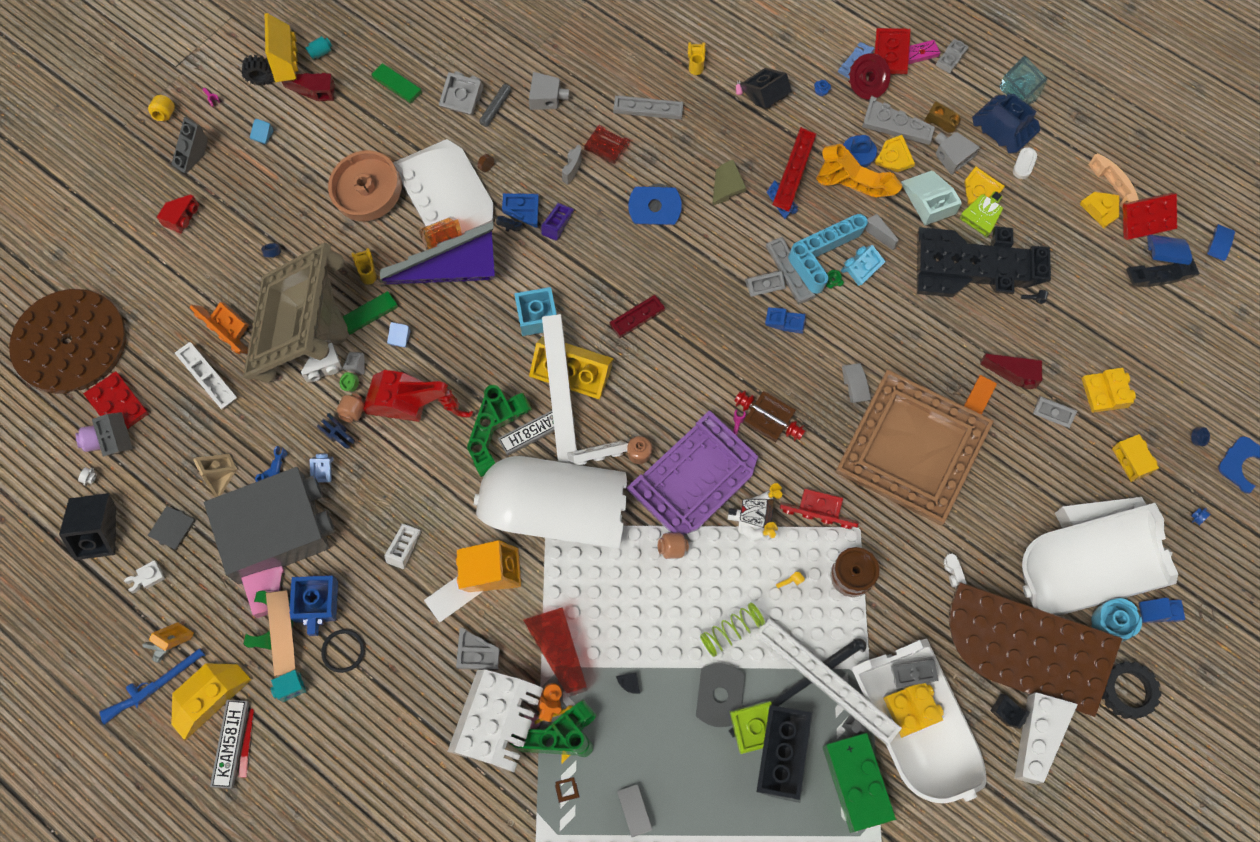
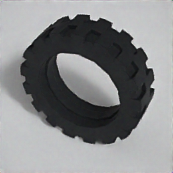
(1150, 684)

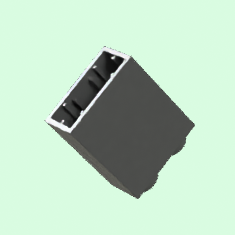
(269, 524)

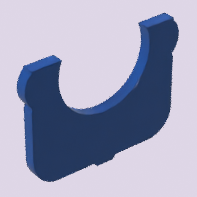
(1232, 462)

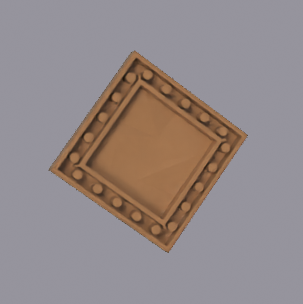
(914, 447)

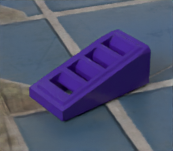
(552, 231)

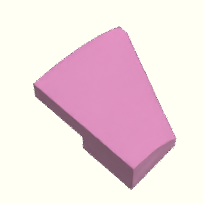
(265, 580)

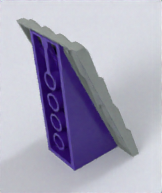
(453, 260)

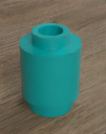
(319, 47)

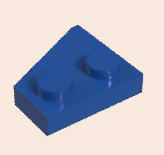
(522, 207)

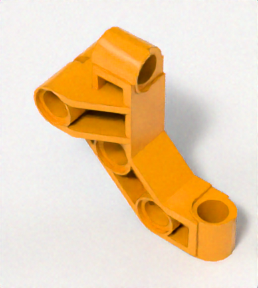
(844, 169)

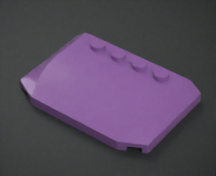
(695, 476)

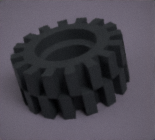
(257, 70)

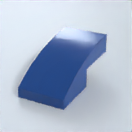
(1221, 242)
(783, 320)

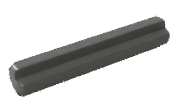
(494, 106)

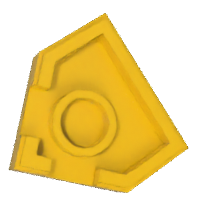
(895, 155)
(980, 183)
(1102, 207)

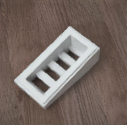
(397, 557)

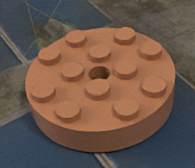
(368, 170)

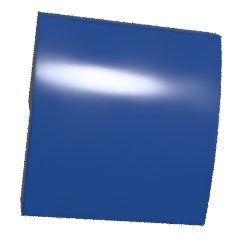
(1169, 249)

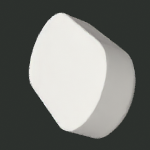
(1024, 163)

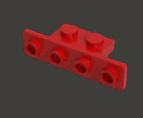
(821, 506)

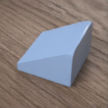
(398, 334)

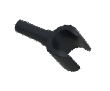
(1040, 297)

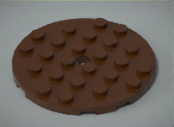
(57, 367)

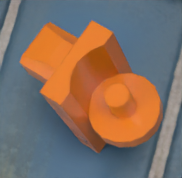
(549, 702)

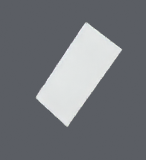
(448, 600)

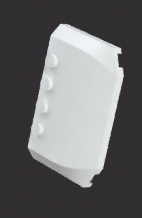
(445, 186)

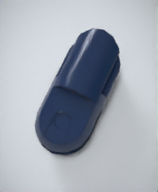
(336, 432)

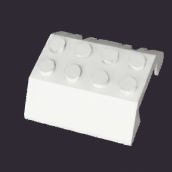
(492, 718)

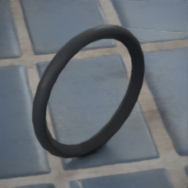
(342, 670)

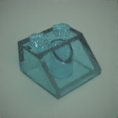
(1024, 81)

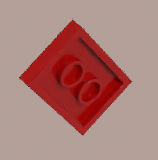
(893, 47)
(1150, 216)
(115, 396)

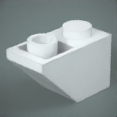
(315, 369)

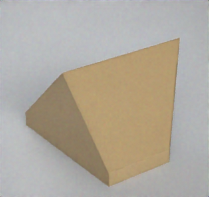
(216, 471)

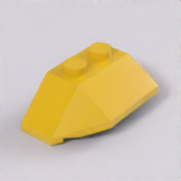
(204, 695)

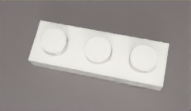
(597, 452)

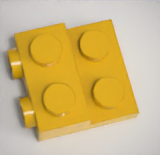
(1108, 390)
(914, 708)

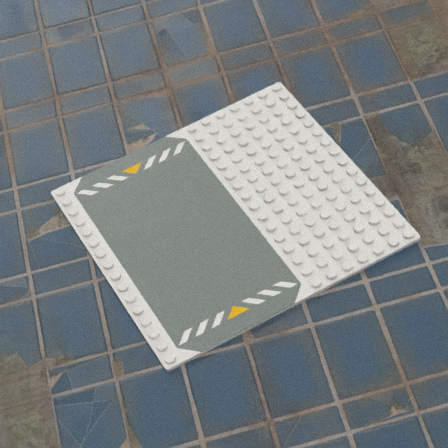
(646, 617)

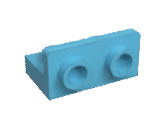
(863, 264)

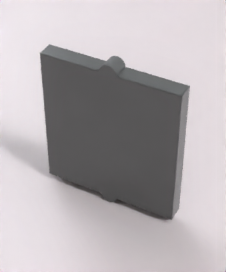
(171, 528)

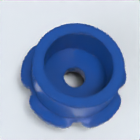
(822, 91)
(1200, 516)

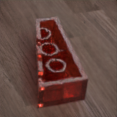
(555, 642)

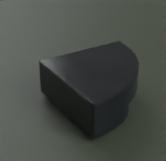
(629, 683)

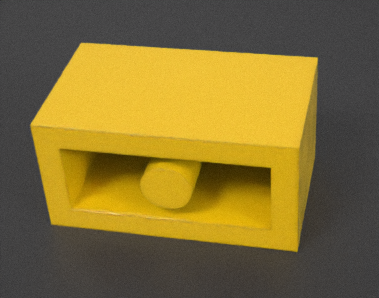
(1135, 458)

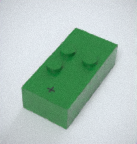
(858, 783)

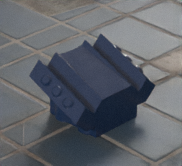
(1008, 121)

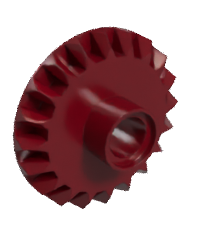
(878, 76)

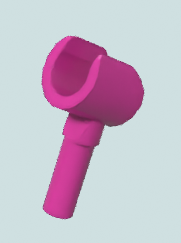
(211, 97)
(738, 420)

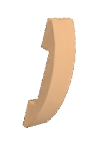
(1117, 178)
(280, 632)

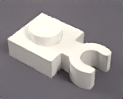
(147, 576)

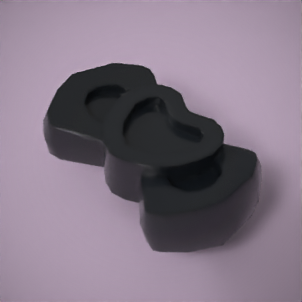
(508, 223)

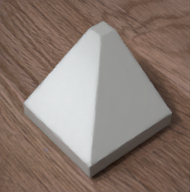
(355, 363)

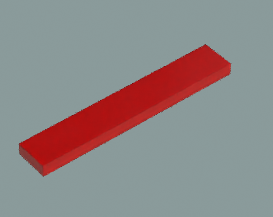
(794, 169)

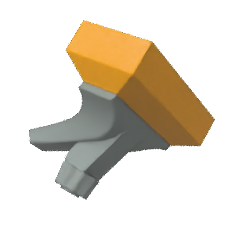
(166, 639)

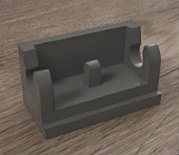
(112, 434)
(914, 673)

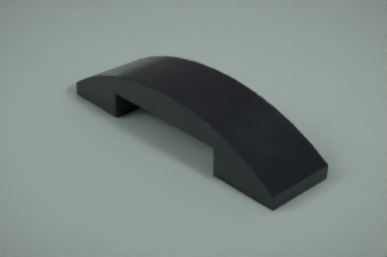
(1162, 274)

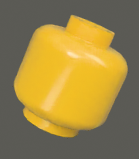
(161, 108)

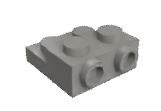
(461, 93)

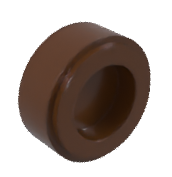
(485, 163)

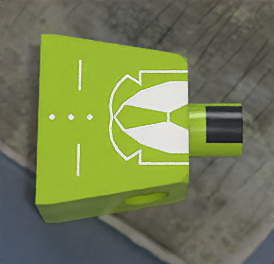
(983, 213)

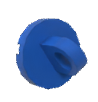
(862, 149)

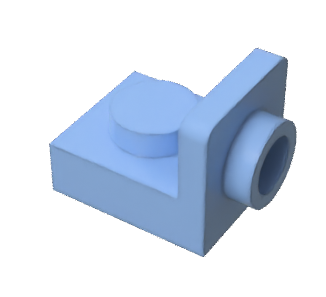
(321, 467)

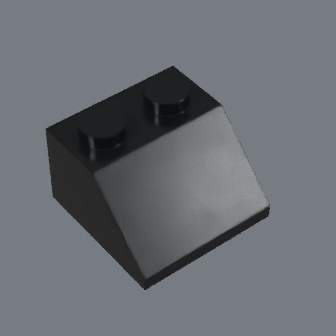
(767, 87)

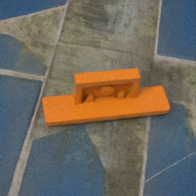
(225, 323)

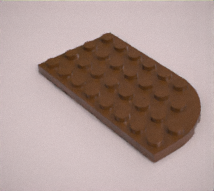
(1031, 648)

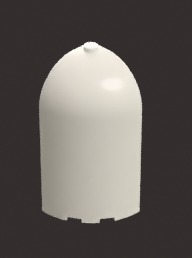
(553, 500)
(1098, 561)
(936, 761)

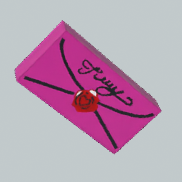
(923, 51)

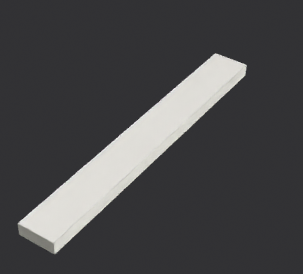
(559, 386)
(829, 682)

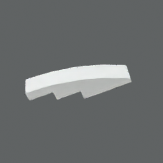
(205, 375)

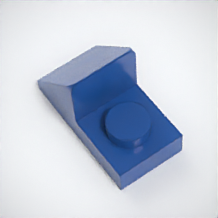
(1161, 610)

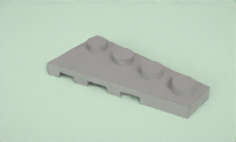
(889, 121)

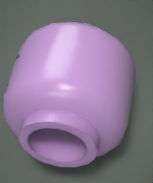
(87, 439)

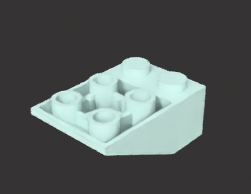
(931, 197)

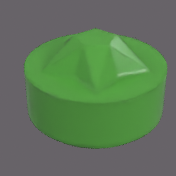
(349, 382)

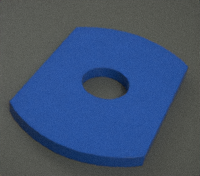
(669, 200)

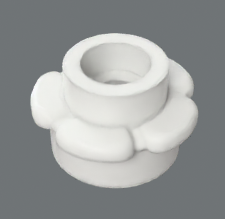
(87, 476)

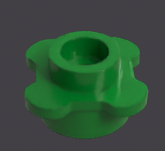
(835, 274)

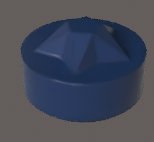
(271, 250)
(1200, 436)

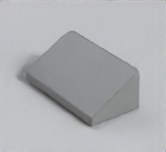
(765, 283)
(1054, 411)

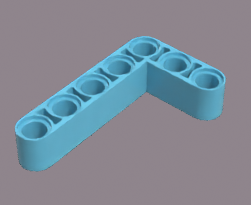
(851, 228)

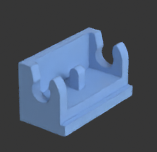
(845, 69)

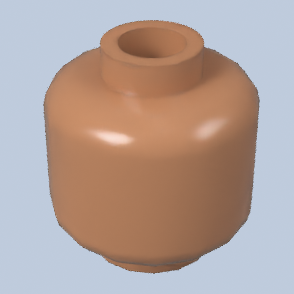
(350, 408)
(639, 450)
(672, 545)

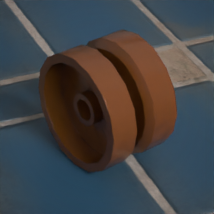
(865, 575)

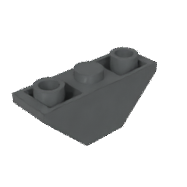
(190, 145)

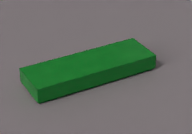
(396, 83)
(369, 312)

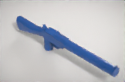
(138, 697)

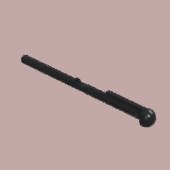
(840, 656)

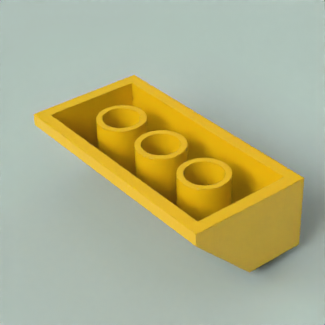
(280, 49)
(586, 369)

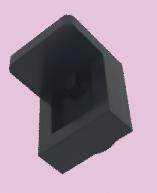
(1009, 712)

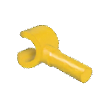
(797, 578)

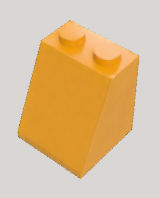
(488, 567)

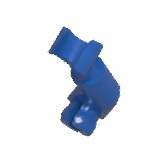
(275, 466)

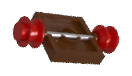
(769, 416)

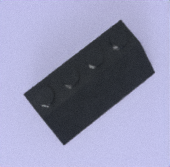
(784, 753)

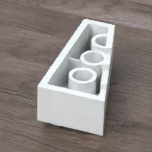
(1082, 513)
(1042, 736)

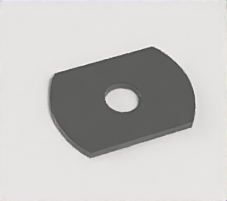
(715, 677)

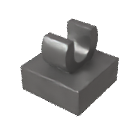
(853, 726)

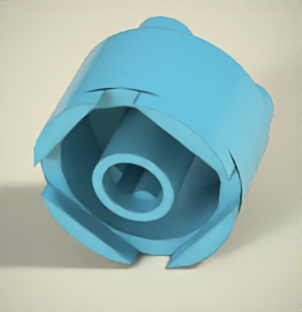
(1117, 618)

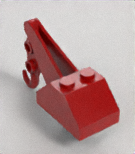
(403, 396)

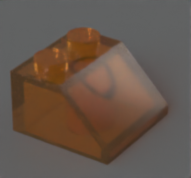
(440, 232)

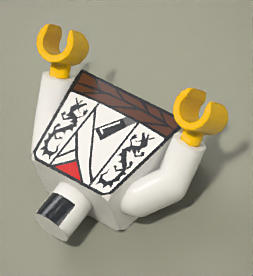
(757, 515)

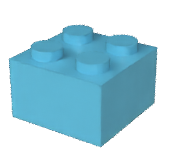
(532, 307)

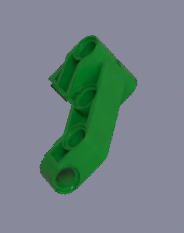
(500, 413)
(566, 733)

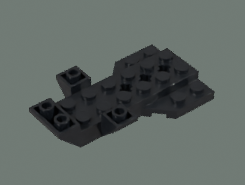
(994, 263)

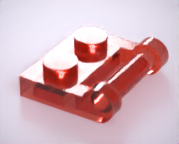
(604, 147)

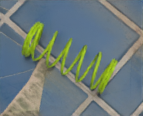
(709, 645)

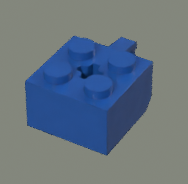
(322, 609)

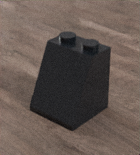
(89, 526)

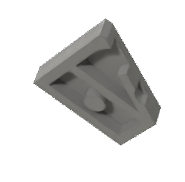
(476, 653)

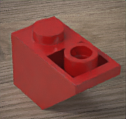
(178, 212)

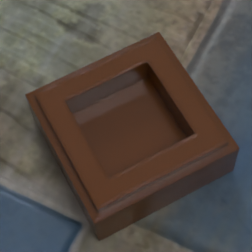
(570, 797)

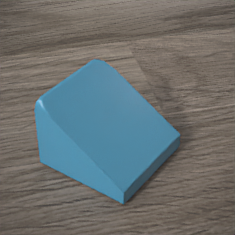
(261, 131)

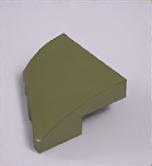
(727, 182)

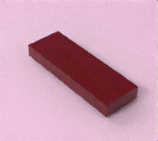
(637, 316)

